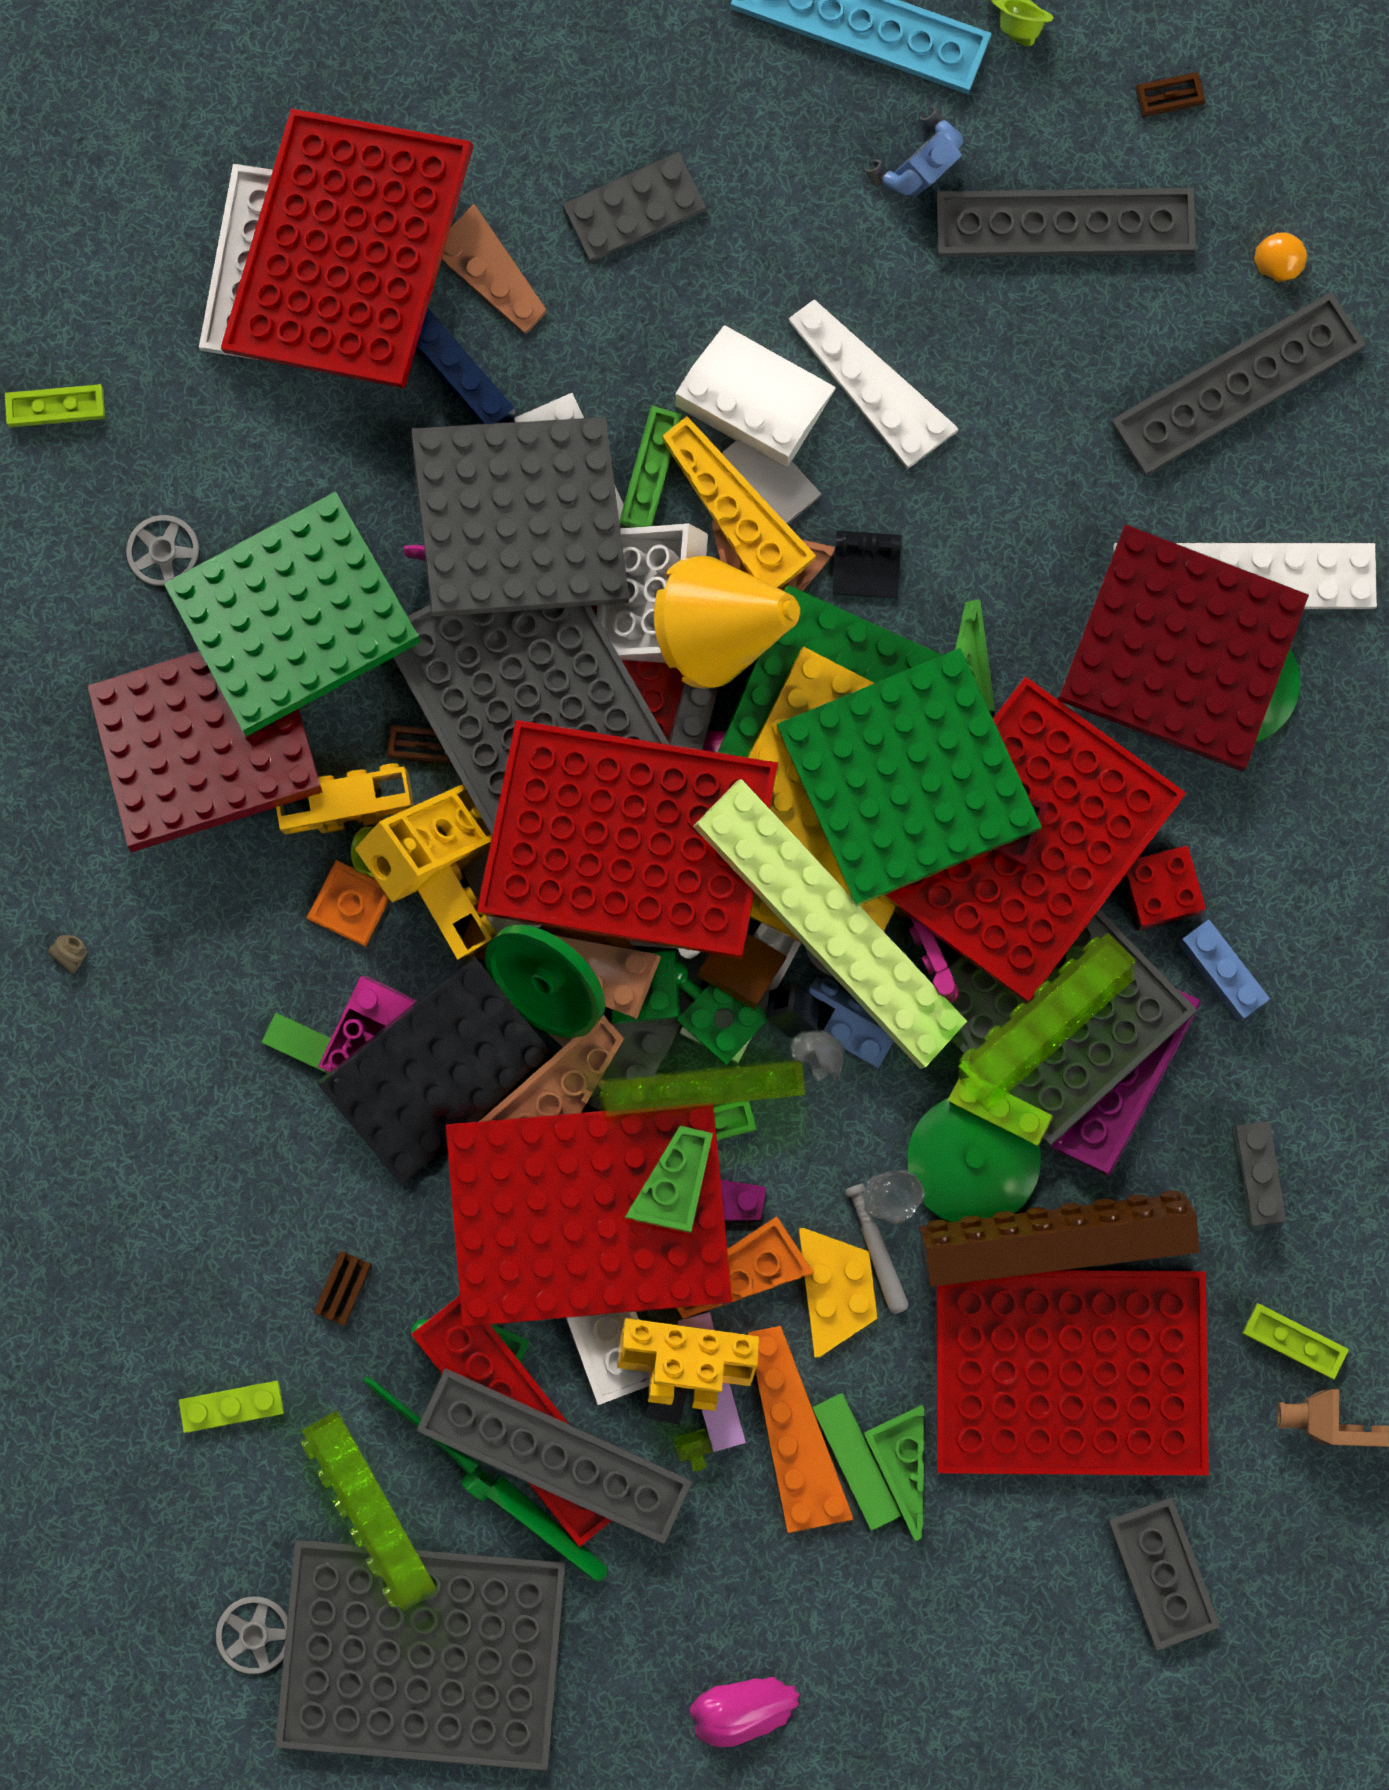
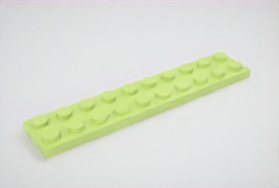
(830, 923)

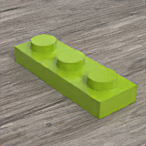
(55, 405)
(1007, 1113)
(1295, 1341)
(231, 1406)

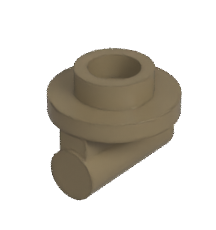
(68, 952)

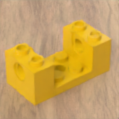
(423, 840)

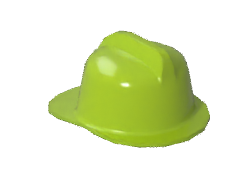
(1022, 20)

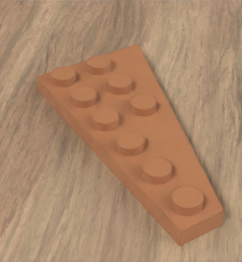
(566, 1079)

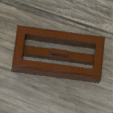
(1170, 106)
(392, 754)
(342, 1288)

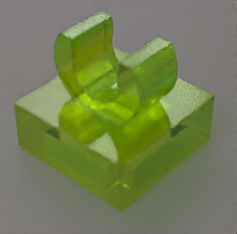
(693, 1447)

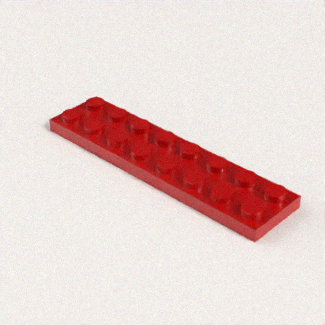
(486, 1359)

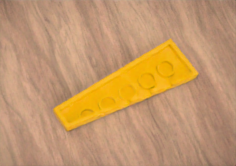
(748, 522)

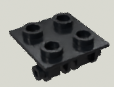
(867, 564)

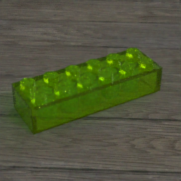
(1046, 1021)

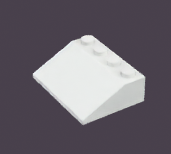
(753, 395)
(647, 559)

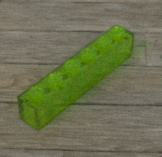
(701, 1087)
(369, 1511)

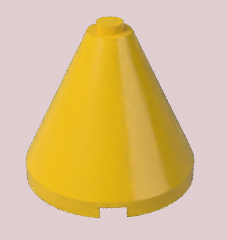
(718, 620)

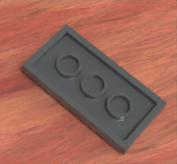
(634, 207)
(1163, 1573)

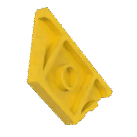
(838, 1291)

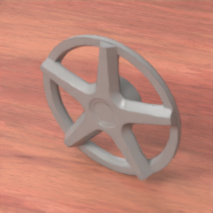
(161, 549)
(252, 1635)

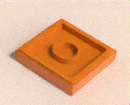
(349, 904)

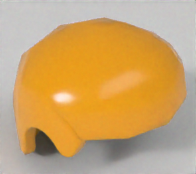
(1281, 256)

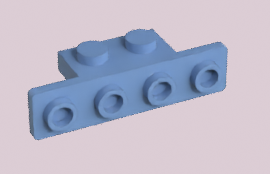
(851, 1023)

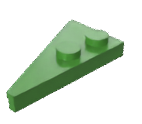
(973, 645)
(899, 1454)

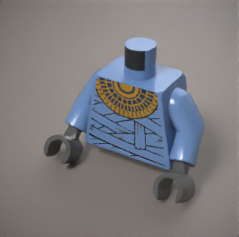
(926, 163)

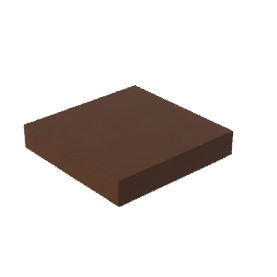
(746, 977)

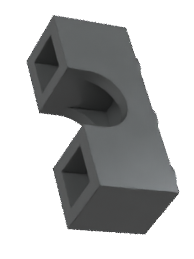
(1260, 1174)

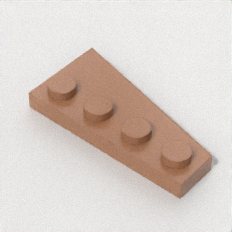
(488, 269)

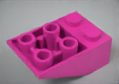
(367, 1012)

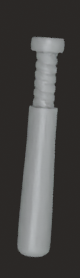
(882, 1263)

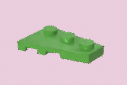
(675, 1184)

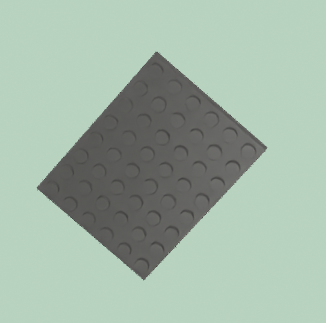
(521, 665)
(440, 1682)

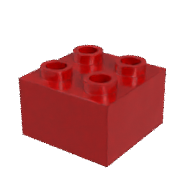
(1163, 888)

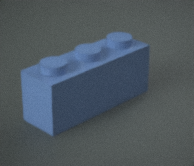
(1223, 971)

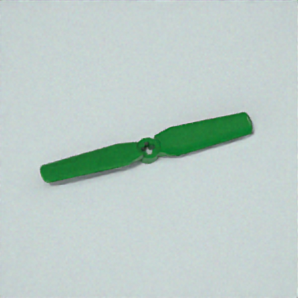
(506, 1496)

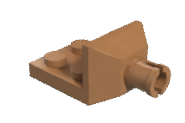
(1320, 1422)

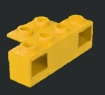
(349, 800)
(450, 903)
(687, 1359)

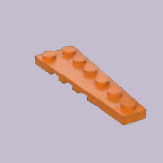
(801, 1460)

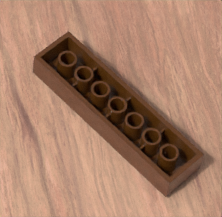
(1059, 1238)

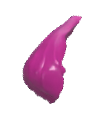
(742, 1711)

